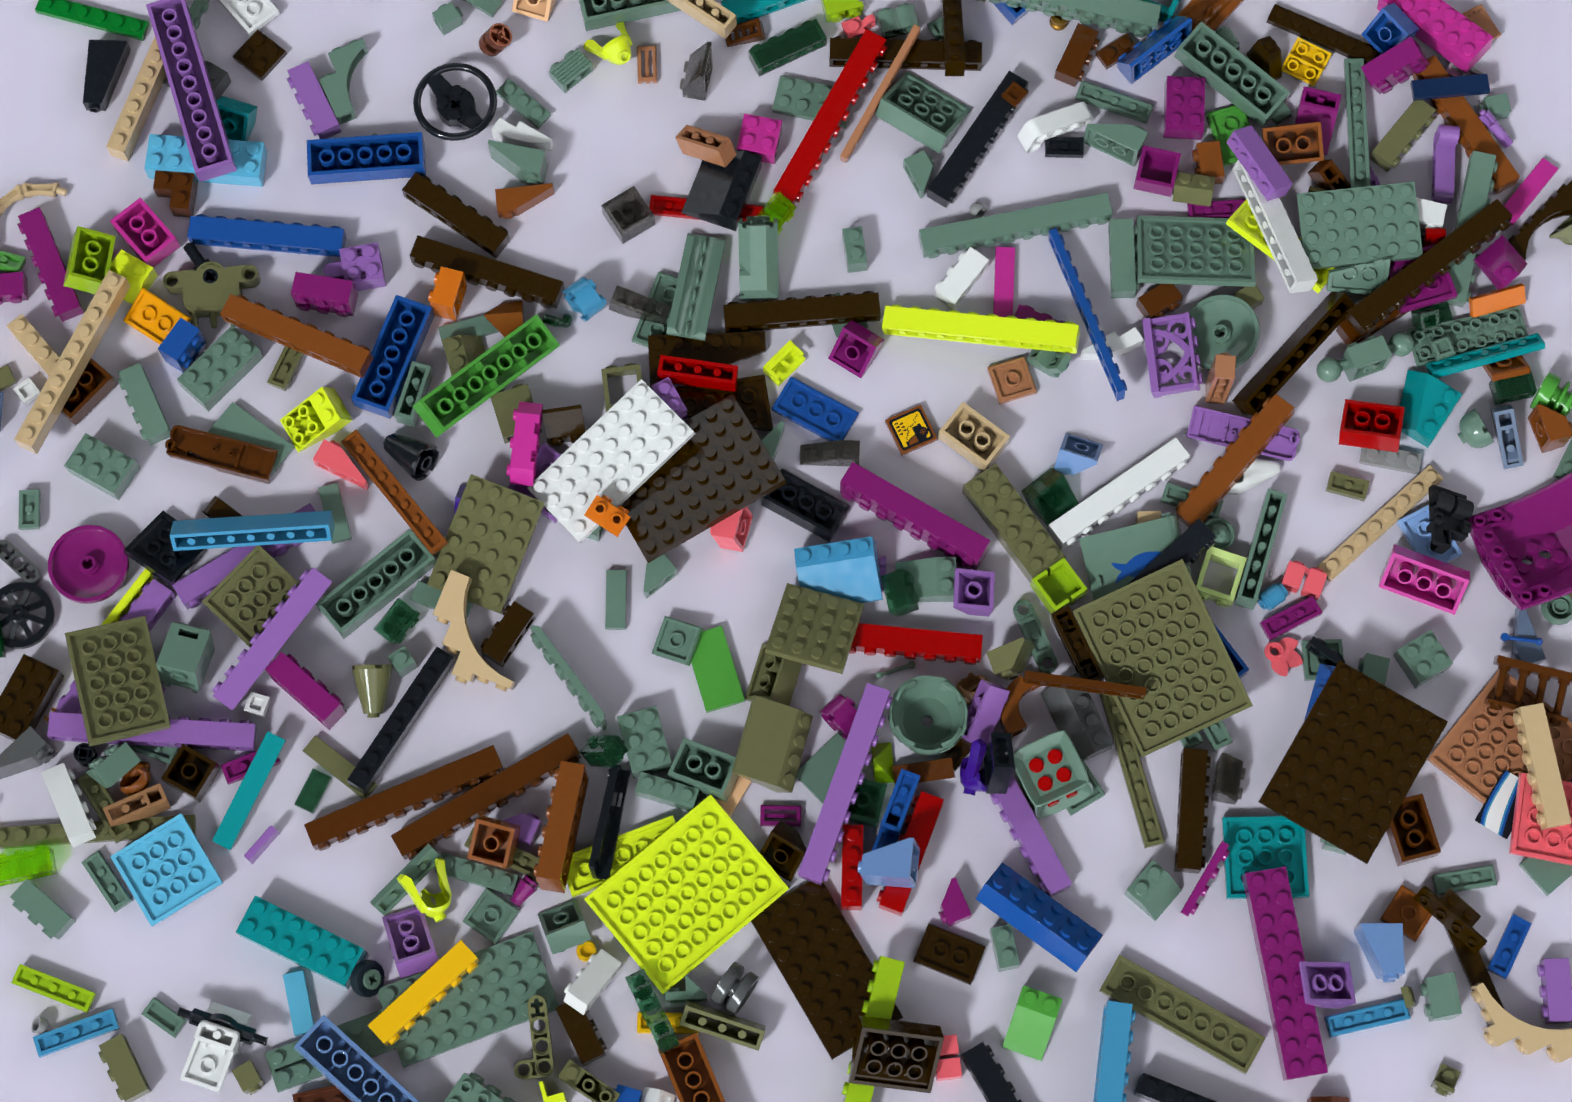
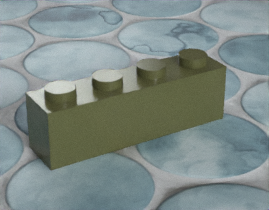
(1402, 134)
(722, 1025)

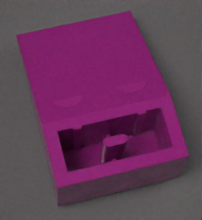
(1319, 106)

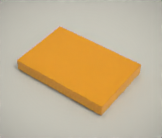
(153, 316)

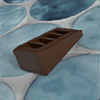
(753, 37)

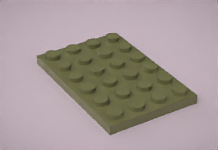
(488, 541)
(117, 680)

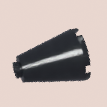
(412, 455)

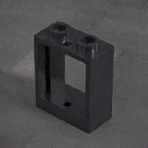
(996, 764)

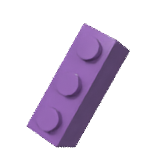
(985, 710)
(1555, 990)

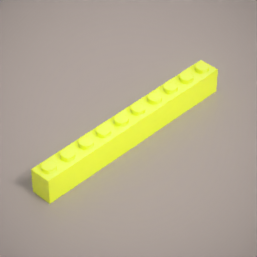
(981, 329)

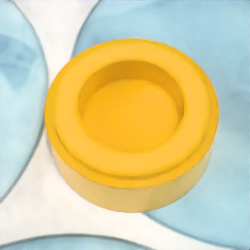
(586, 950)

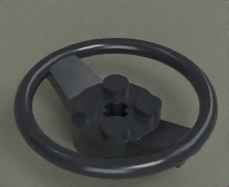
(449, 96)

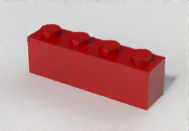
(698, 373)
(851, 880)

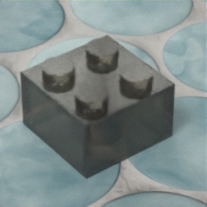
(628, 214)

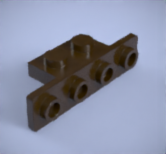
(1454, 915)

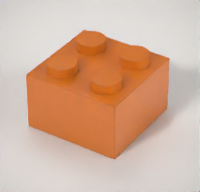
(448, 293)

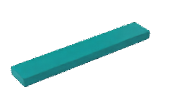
(1486, 355)
(249, 790)

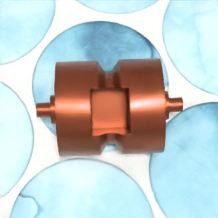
(495, 39)

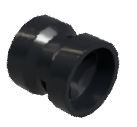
(87, 757)

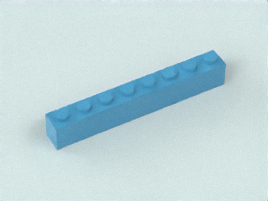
(252, 530)

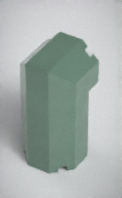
(758, 257)

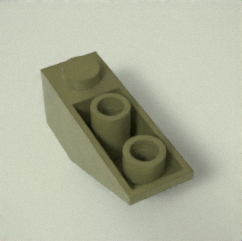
(587, 1084)

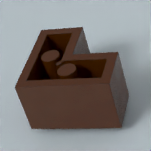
(180, 188)

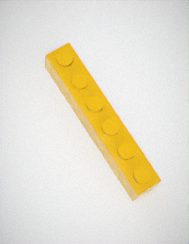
(423, 993)

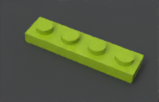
(53, 988)

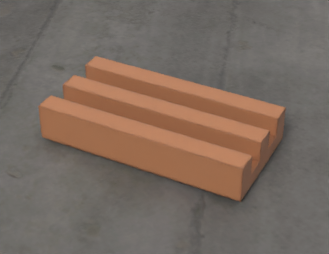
(647, 79)

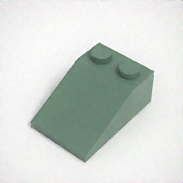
(1117, 140)
(523, 162)
(932, 577)

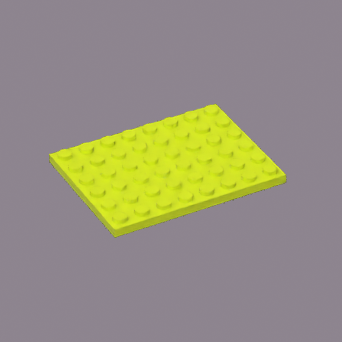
(686, 894)

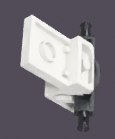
(216, 1043)

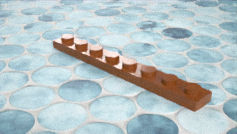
(394, 492)

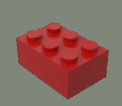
(1371, 425)

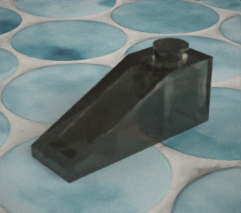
(638, 306)
(830, 453)

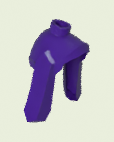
(970, 776)

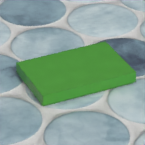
(1222, 124)

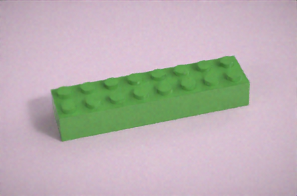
(486, 375)

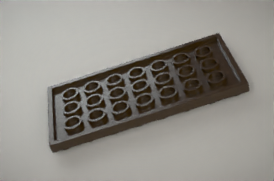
(819, 962)

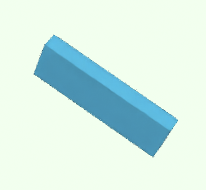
(298, 1002)

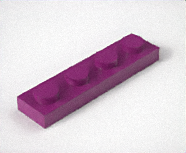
(1210, 872)

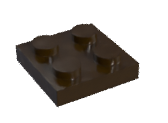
(259, 55)

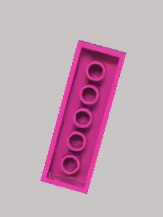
(1446, 31)

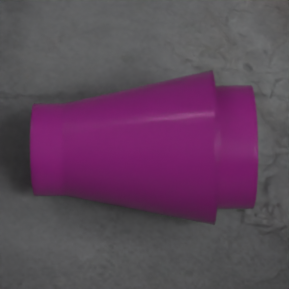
(524, 890)

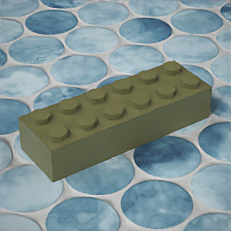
(1012, 522)

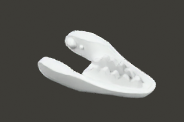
(1257, 473)

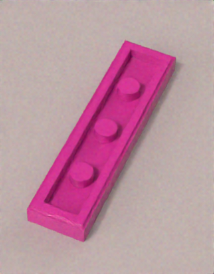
(1530, 189)
(1004, 281)

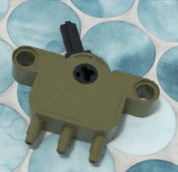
(207, 297)

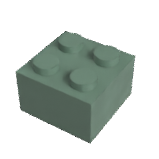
(1423, 659)

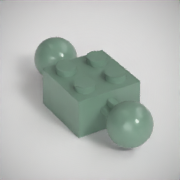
(1365, 358)

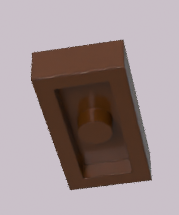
(1109, 54)

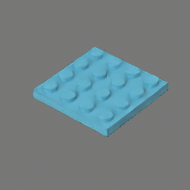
(166, 869)

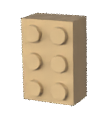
(973, 437)

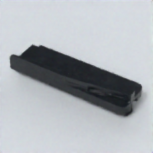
(609, 823)

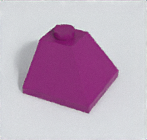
(1500, 262)

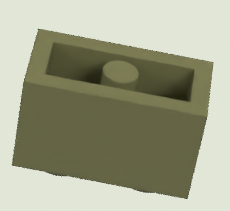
(1193, 189)

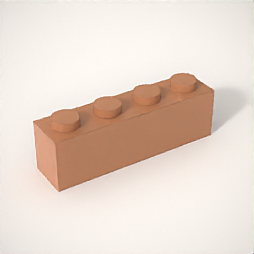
(1220, 378)

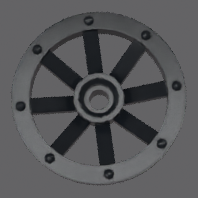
(24, 615)

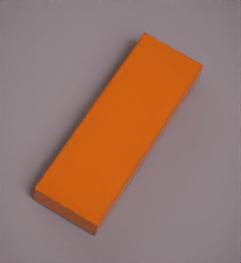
(1497, 300)

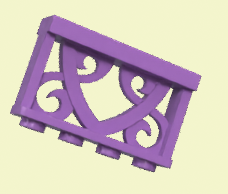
(1152, 336)

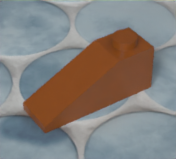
(517, 200)

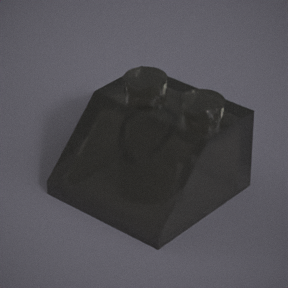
(1227, 779)

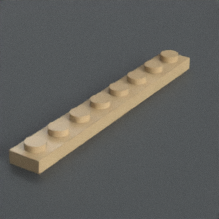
(1380, 523)

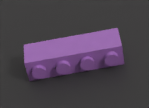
(314, 101)
(1259, 163)

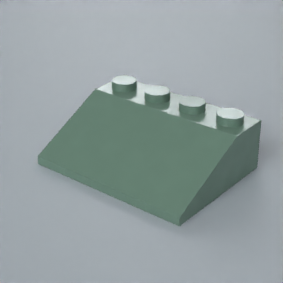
(922, 112)

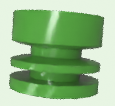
(1553, 396)

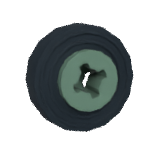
(367, 978)

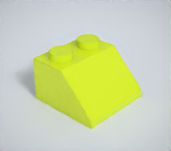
(136, 272)

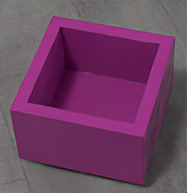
(1157, 171)

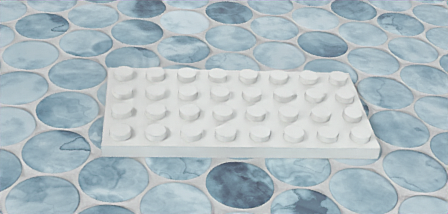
(611, 458)

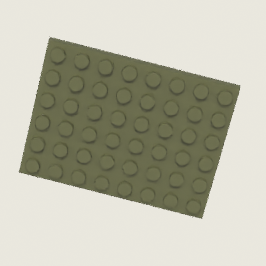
(1163, 640)

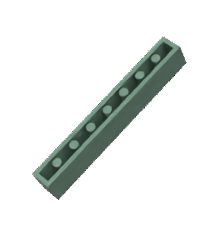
(1473, 200)

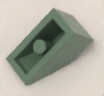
(919, 171)
(658, 574)

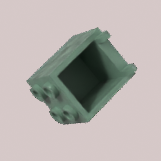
(185, 656)

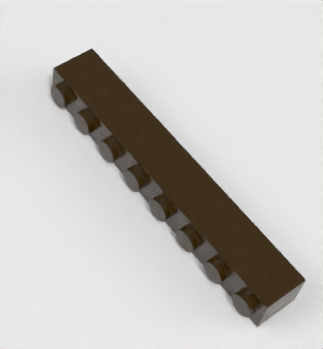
(922, 55)
(488, 272)
(801, 312)
(1293, 353)

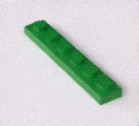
(94, 18)

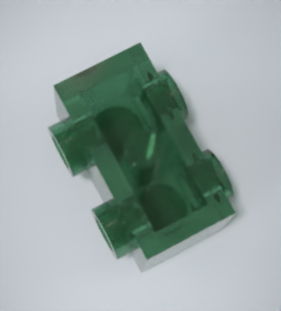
(604, 750)

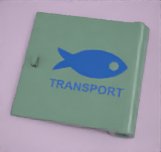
(1123, 553)

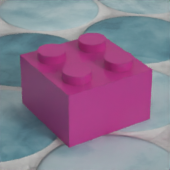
(760, 136)

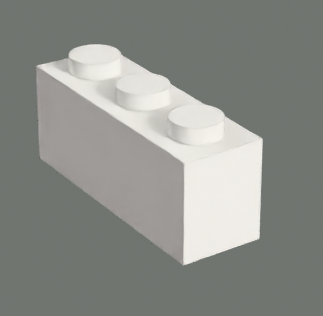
(961, 278)
(591, 981)

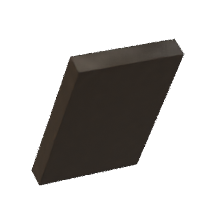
(949, 954)

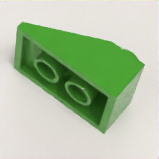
(1032, 1023)

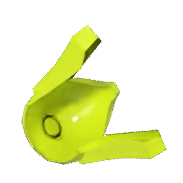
(615, 51)
(423, 901)

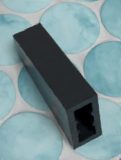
(103, 70)

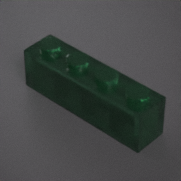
(787, 47)

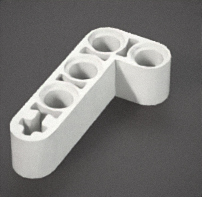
(1054, 124)

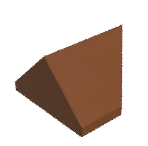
(506, 316)

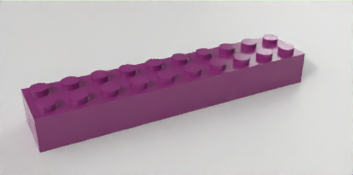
(1279, 956)

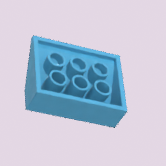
(841, 569)

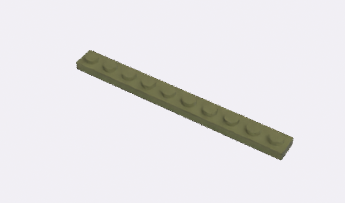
(55, 834)

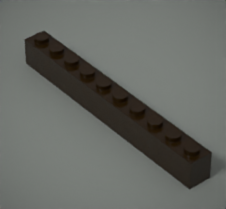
(1428, 267)

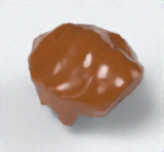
(136, 779)

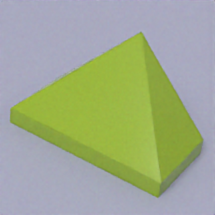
(882, 763)

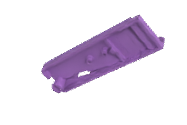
(1224, 428)

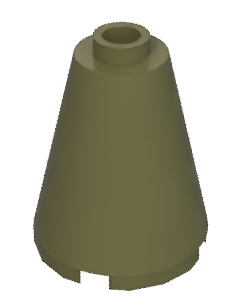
(372, 687)

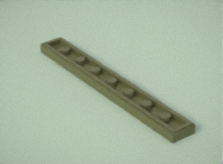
(1133, 775)

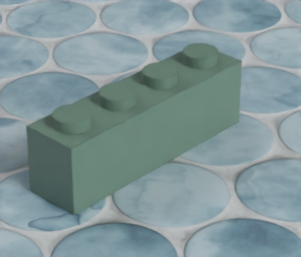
(1122, 258)
(144, 403)

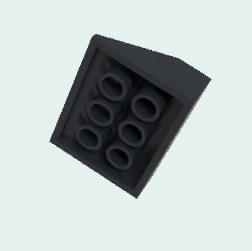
(723, 192)

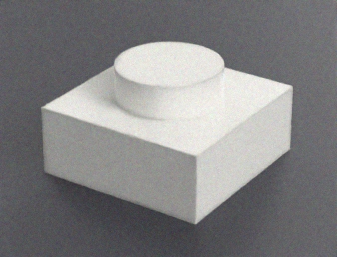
(27, 391)
(257, 704)

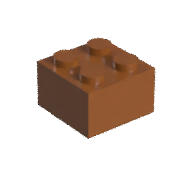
(494, 842)

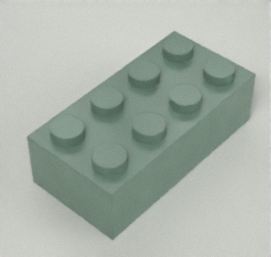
(220, 368)

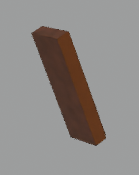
(928, 770)

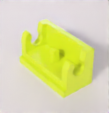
(784, 363)

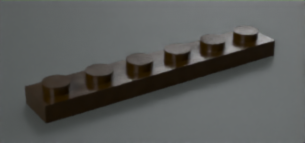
(1321, 34)

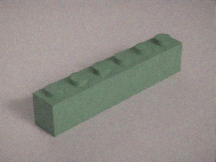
(1260, 549)

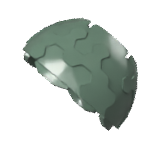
(929, 698)

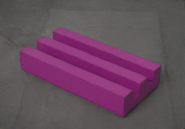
(780, 816)

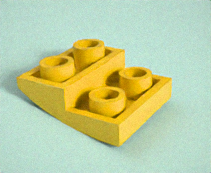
(1306, 61)

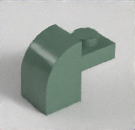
(1049, 361)

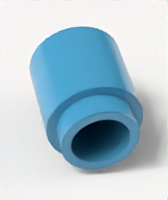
(1272, 596)

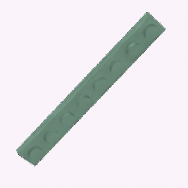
(1356, 123)

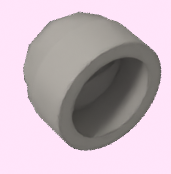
(977, 210)
(39, 1025)

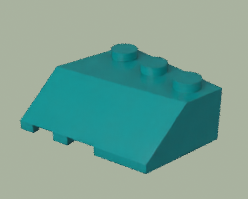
(1426, 406)

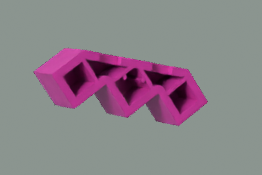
(525, 443)

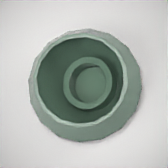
(1223, 530)
(1558, 610)

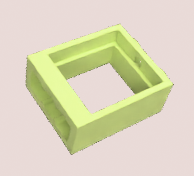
(1225, 558)

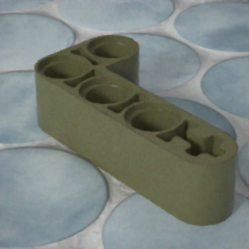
(537, 1035)

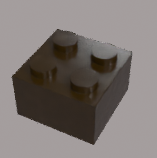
(191, 773)

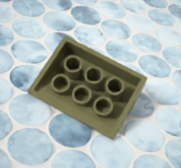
(772, 744)

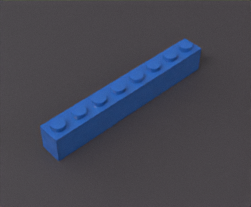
(266, 235)

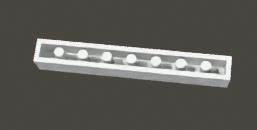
(1278, 234)
(1118, 493)

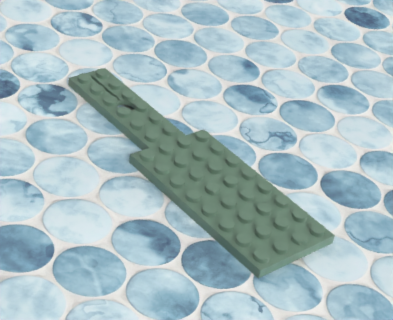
(480, 1006)

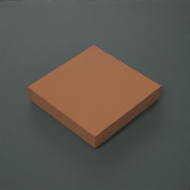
(1011, 380)

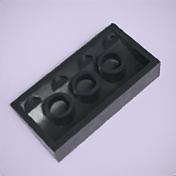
(807, 506)

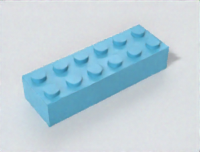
(172, 154)

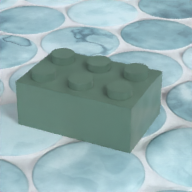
(102, 466)
(644, 741)
(704, 769)

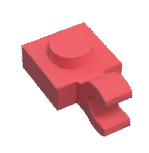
(856, 27)

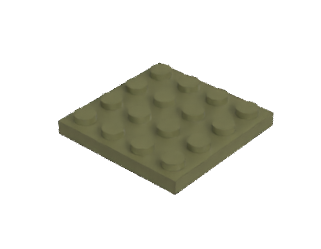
(250, 594)
(814, 628)

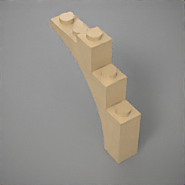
(452, 608)
(1528, 1038)

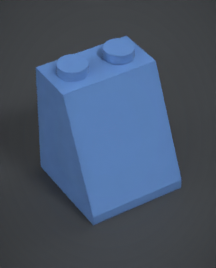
(891, 865)
(1383, 949)

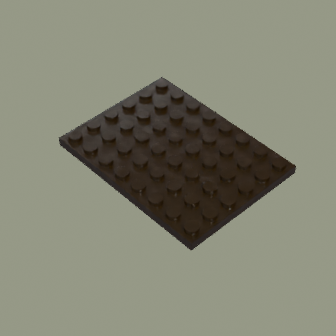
(703, 481)
(1353, 762)

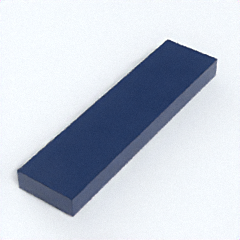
(1450, 87)

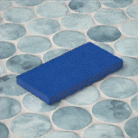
(814, 411)

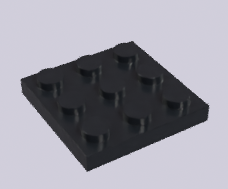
(155, 551)

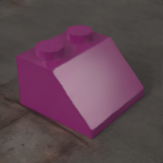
(856, 348)

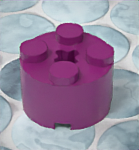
(839, 714)

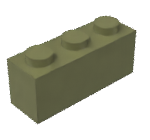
(124, 1068)

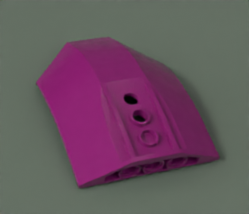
(1520, 533)

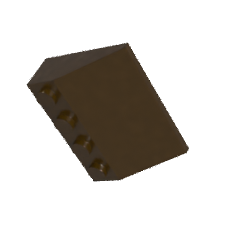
(895, 1054)

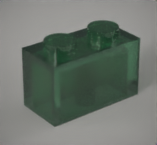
(1513, 389)
(900, 592)

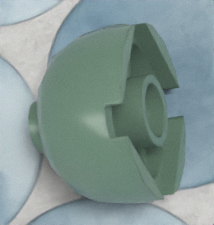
(1474, 430)

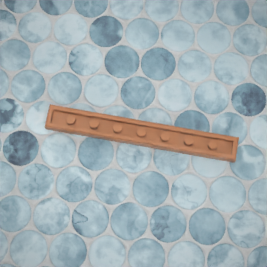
(881, 91)

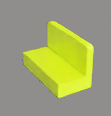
(560, 1097)

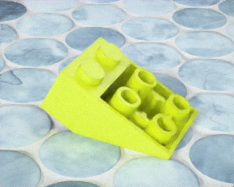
(316, 418)

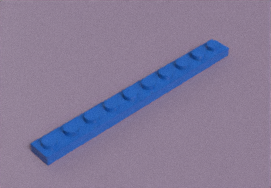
(1089, 319)

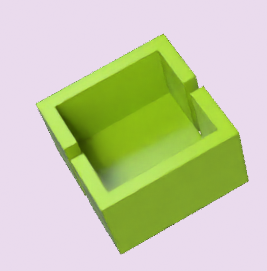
(1060, 587)

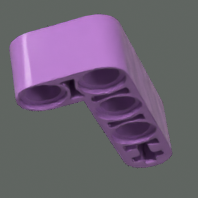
(1443, 166)

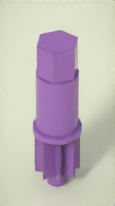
(1496, 129)

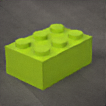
(89, 259)

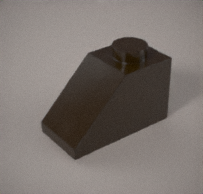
(1267, 56)

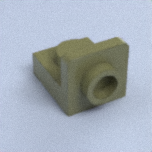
(1445, 1080)

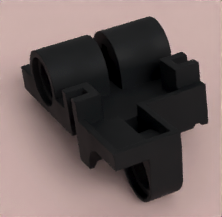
(1449, 518)

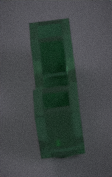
(652, 1011)

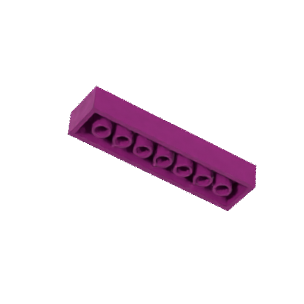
(914, 516)

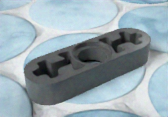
(32, 568)

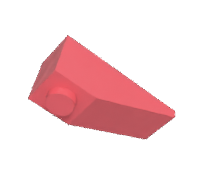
(334, 460)

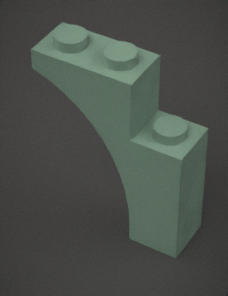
(337, 85)

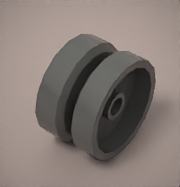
(733, 987)

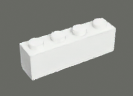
(68, 804)

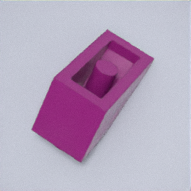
(954, 906)

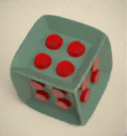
(1051, 774)

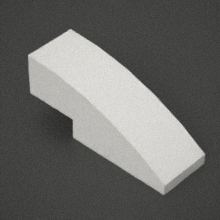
(520, 135)
(1119, 344)

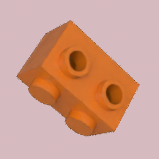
(607, 515)

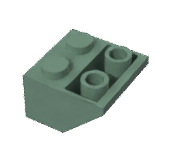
(113, 765)

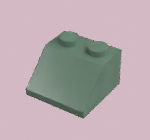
(1153, 890)
(564, 926)
(1441, 997)

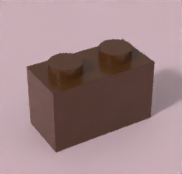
(1159, 301)

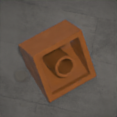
(1549, 428)

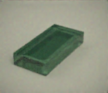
(313, 791)

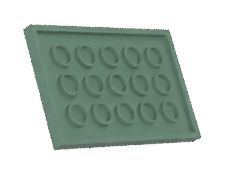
(1360, 225)
(1192, 252)

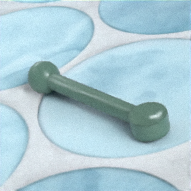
(911, 665)

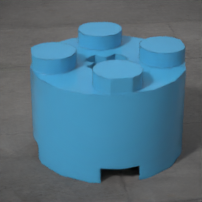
(584, 298)

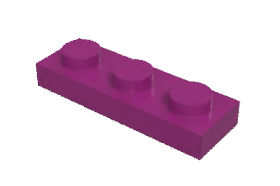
(1290, 618)

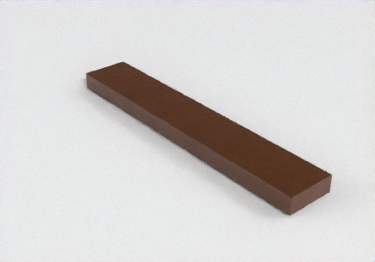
(1084, 685)

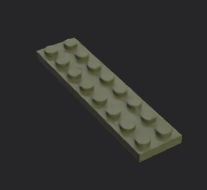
(1182, 1014)

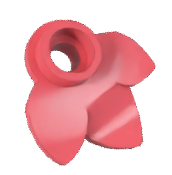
(1286, 655)

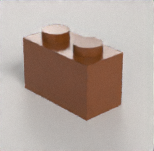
(1209, 160)

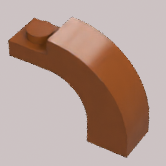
(1011, 719)

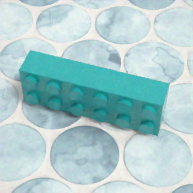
(300, 941)

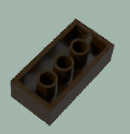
(27, 696)

